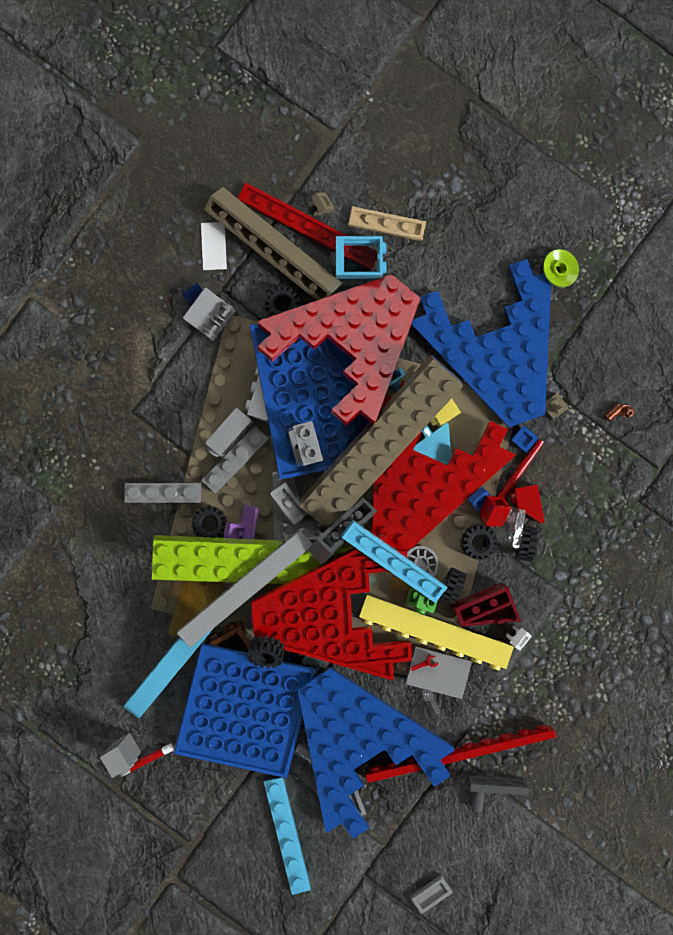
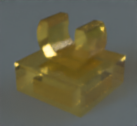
(399, 584)

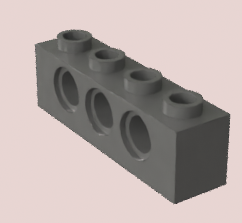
(331, 539)

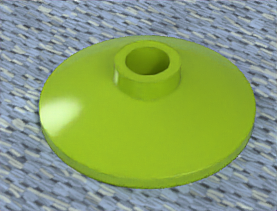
(565, 263)

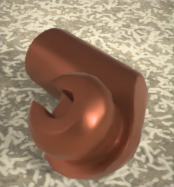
(619, 410)

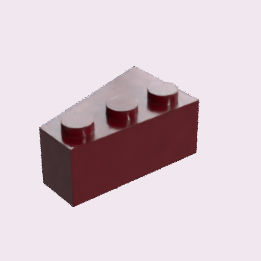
(486, 607)

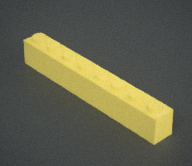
(435, 631)

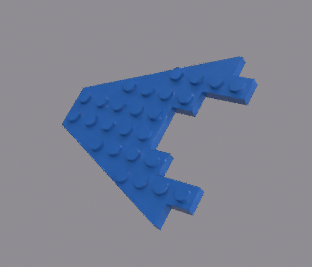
(507, 364)
(350, 727)

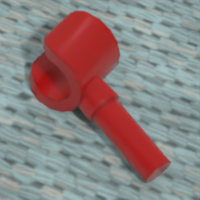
(425, 663)

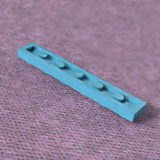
(393, 561)
(287, 835)

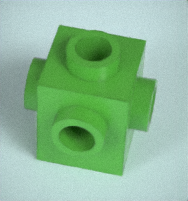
(420, 602)

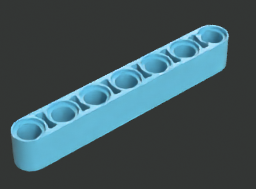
(160, 676)

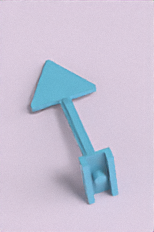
(435, 443)

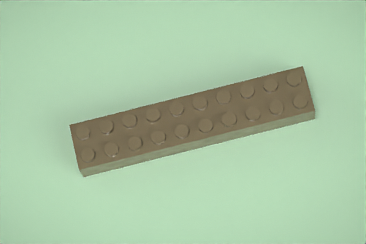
(380, 443)

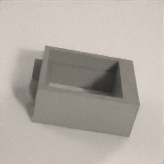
(229, 433)
(308, 446)

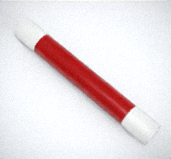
(151, 757)

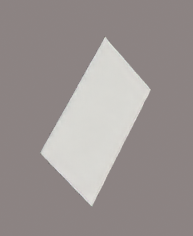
(213, 246)

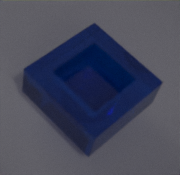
(192, 293)

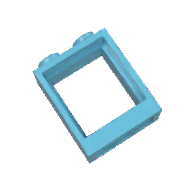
(342, 241)

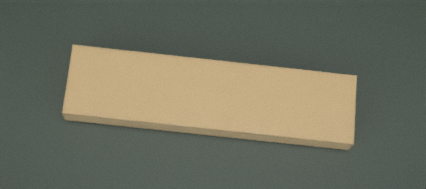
(386, 223)

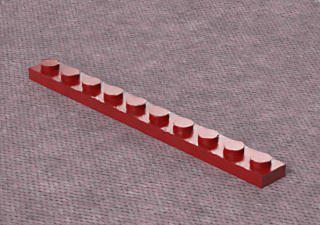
(467, 751)

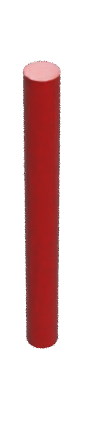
(521, 468)

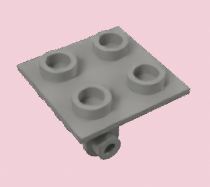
(209, 314)

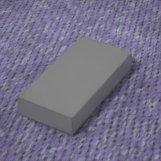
(431, 894)

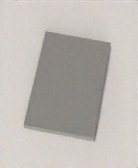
(446, 678)

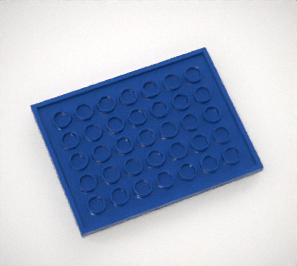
(305, 388)

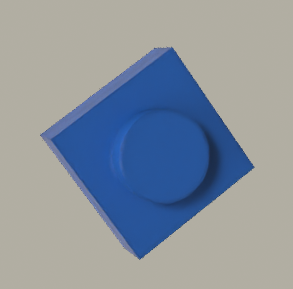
(524, 439)
(478, 498)

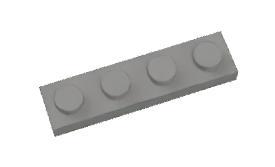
(235, 459)
(162, 492)

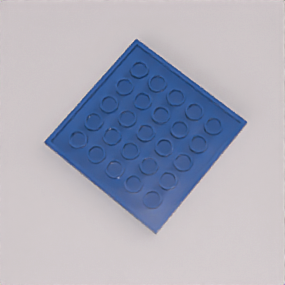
(242, 712)

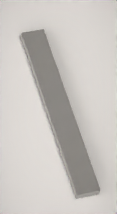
(244, 588)

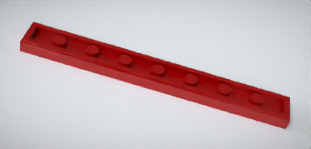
(304, 224)

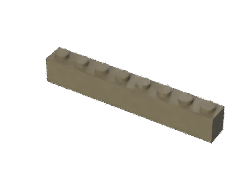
(272, 245)

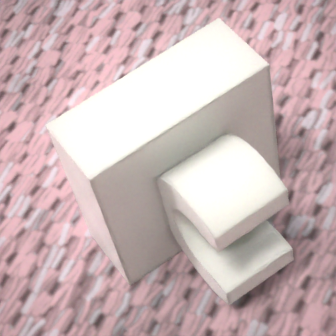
(520, 638)

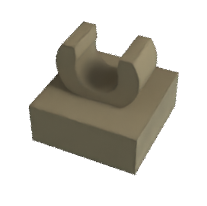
(322, 203)
(555, 406)

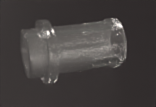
(303, 752)

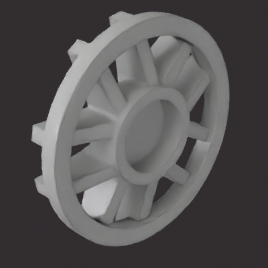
(422, 561)

